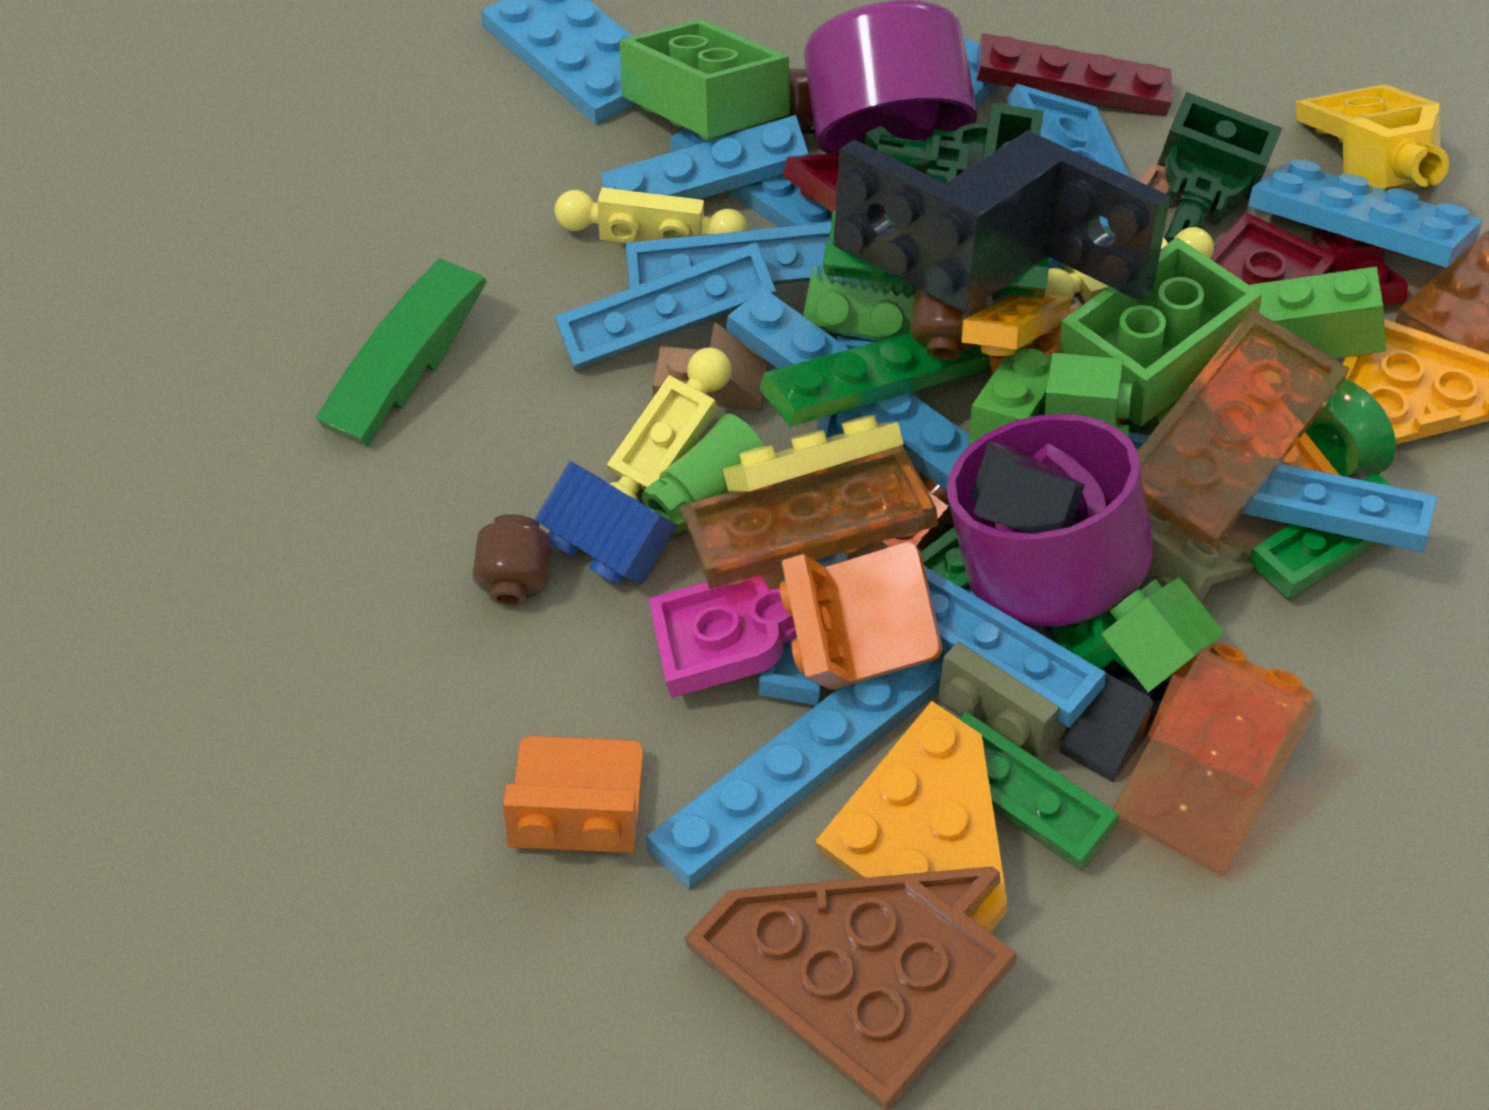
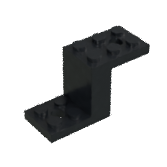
(999, 220)

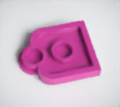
(719, 633)

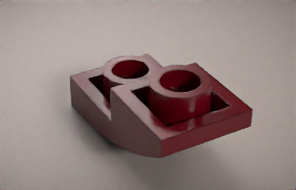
(1358, 255)

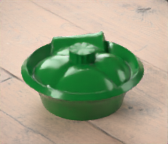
(1354, 432)

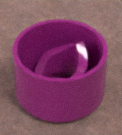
(891, 69)
(1068, 571)

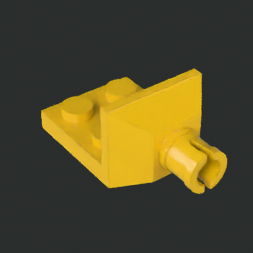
(1384, 134)

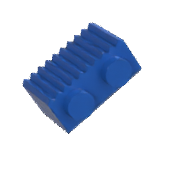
(605, 524)

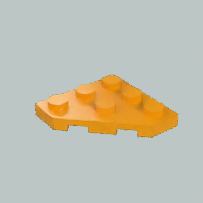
(1424, 382)
(923, 811)

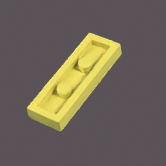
(811, 453)

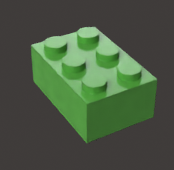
(705, 78)
(1169, 332)

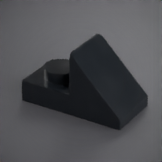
(1024, 491)
(1113, 724)

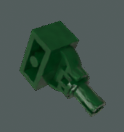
(956, 151)
(1213, 159)

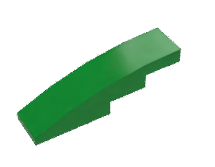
(400, 349)

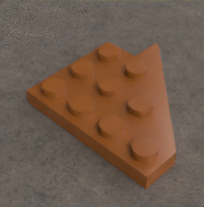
(862, 966)

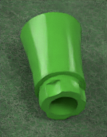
(699, 471)

